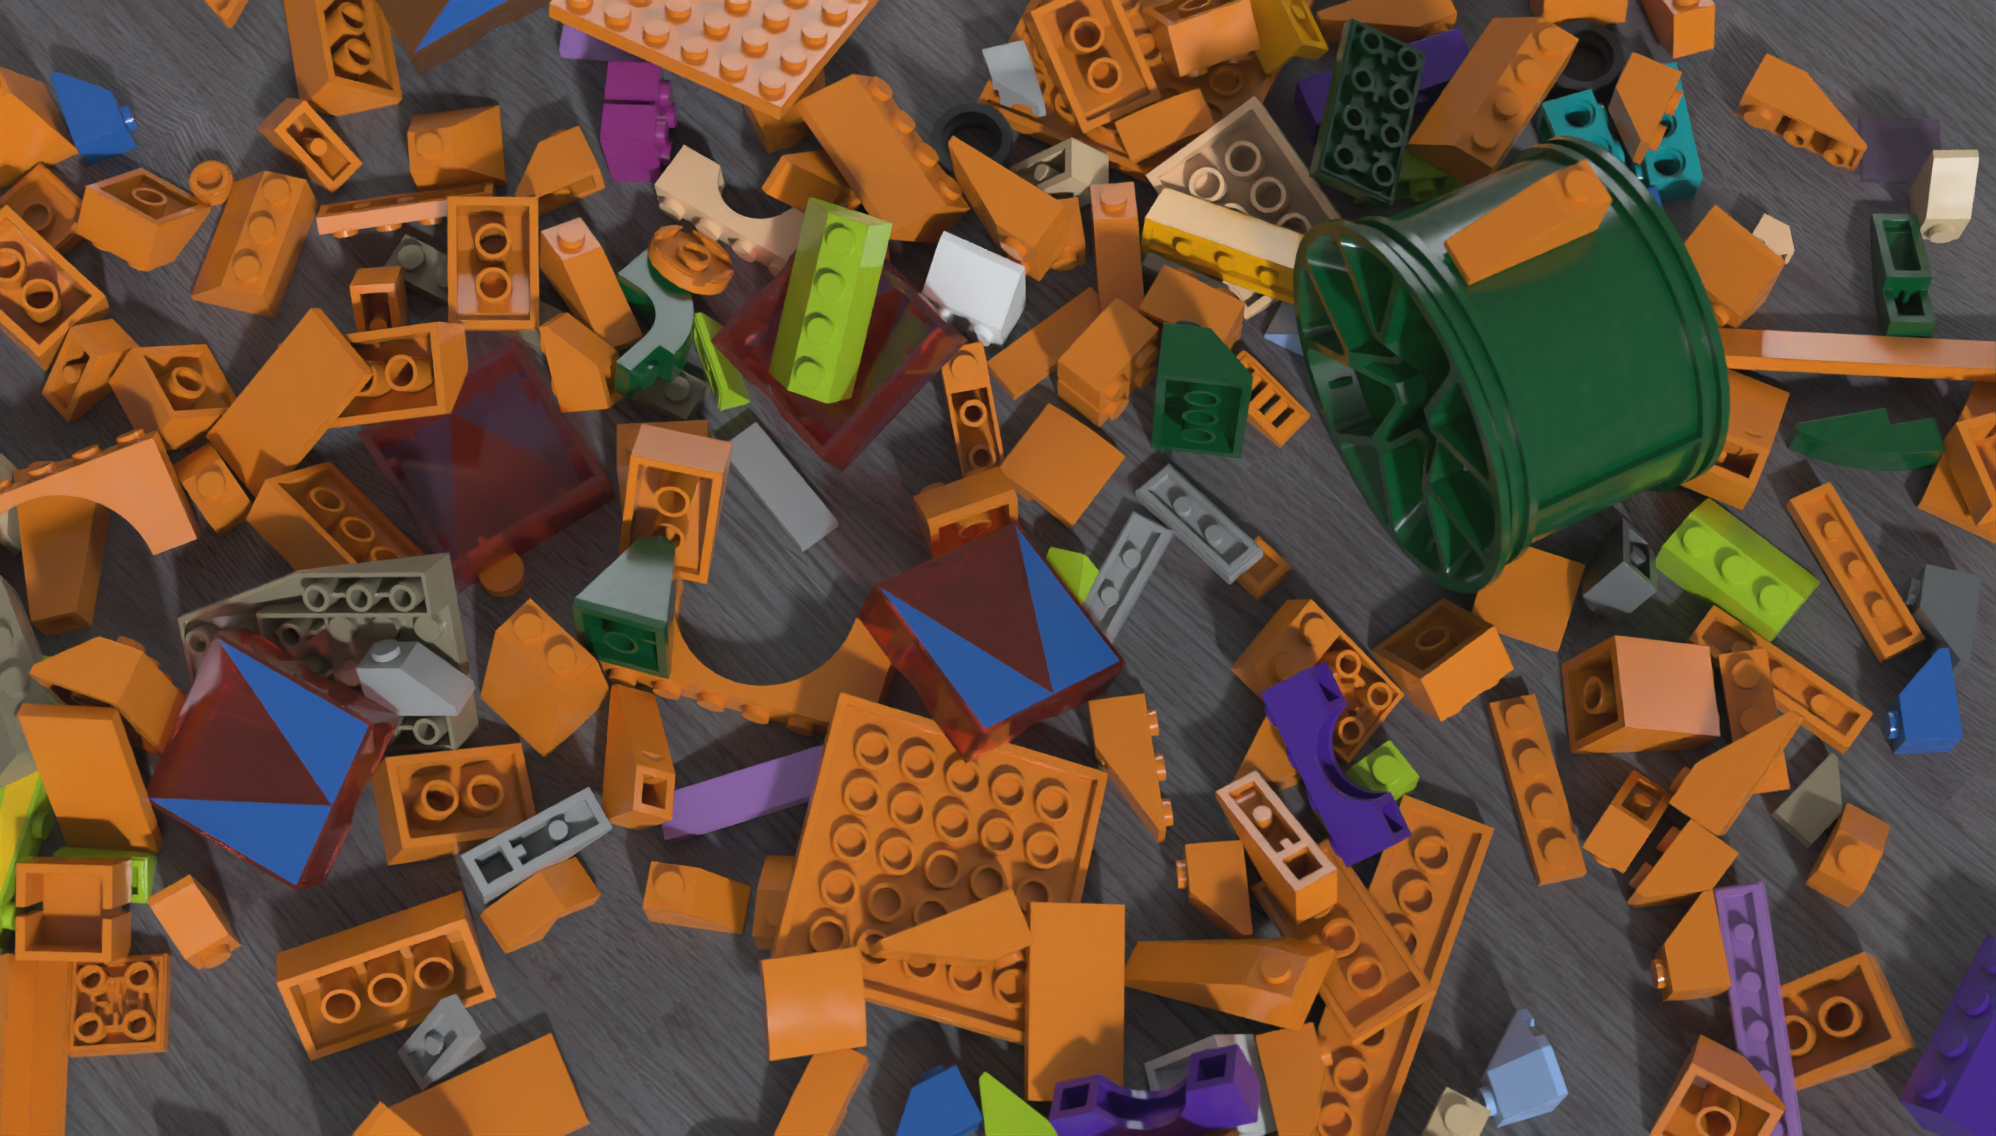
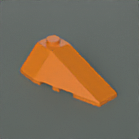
(1246, 977)

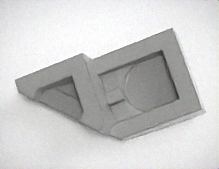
(1014, 76)

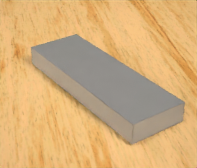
(780, 488)
(1199, 523)
(1126, 572)

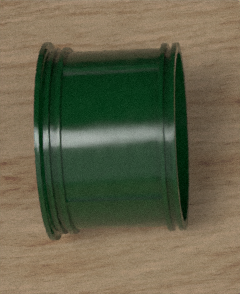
(1517, 396)

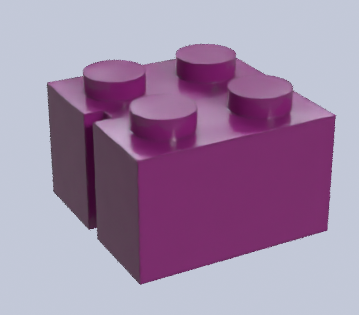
(638, 126)

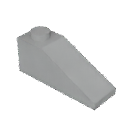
(534, 845)

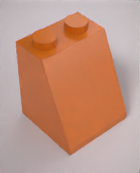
(541, 679)
(1640, 697)

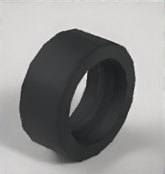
(1603, 43)
(968, 117)

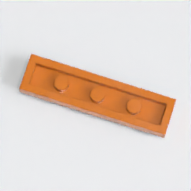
(391, 211)
(1855, 572)
(1827, 710)
(1536, 790)

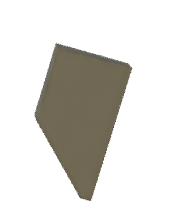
(1813, 803)

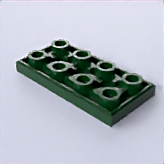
(1367, 114)

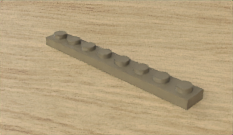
(427, 274)

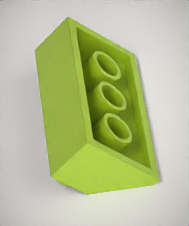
(829, 301)

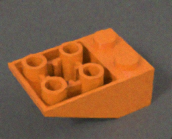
(1753, 423)
(1305, 637)

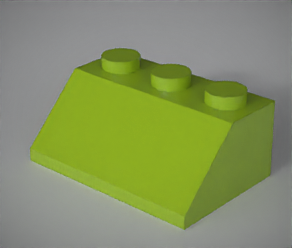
(1735, 570)

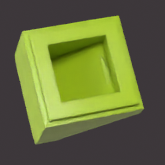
(1074, 570)

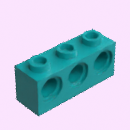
(1584, 110)
(1675, 154)

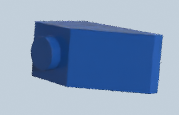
(95, 119)
(1926, 711)
(940, 1106)

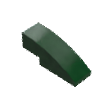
(1900, 276)
(1869, 441)

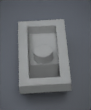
(442, 1043)

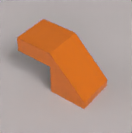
(537, 903)

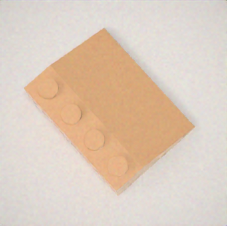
(1251, 170)

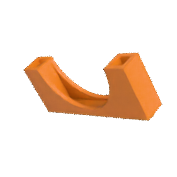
(128, 478)
(802, 704)

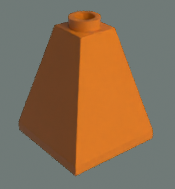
(29, 128)

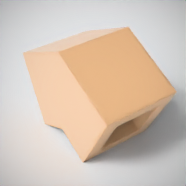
(1775, 236)

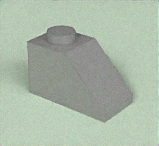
(413, 680)

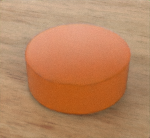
(211, 182)
(505, 577)

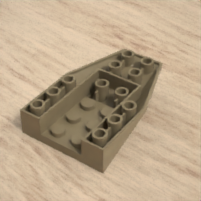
(336, 616)

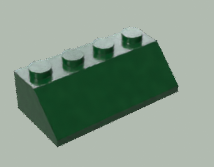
(1199, 393)

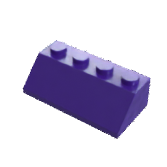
(1956, 1076)

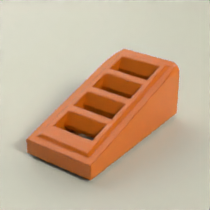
(1284, 401)

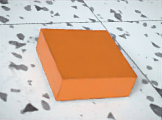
(1265, 572)

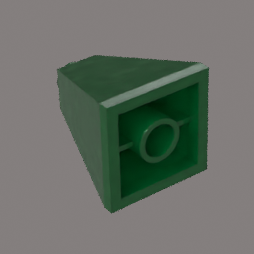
(631, 609)

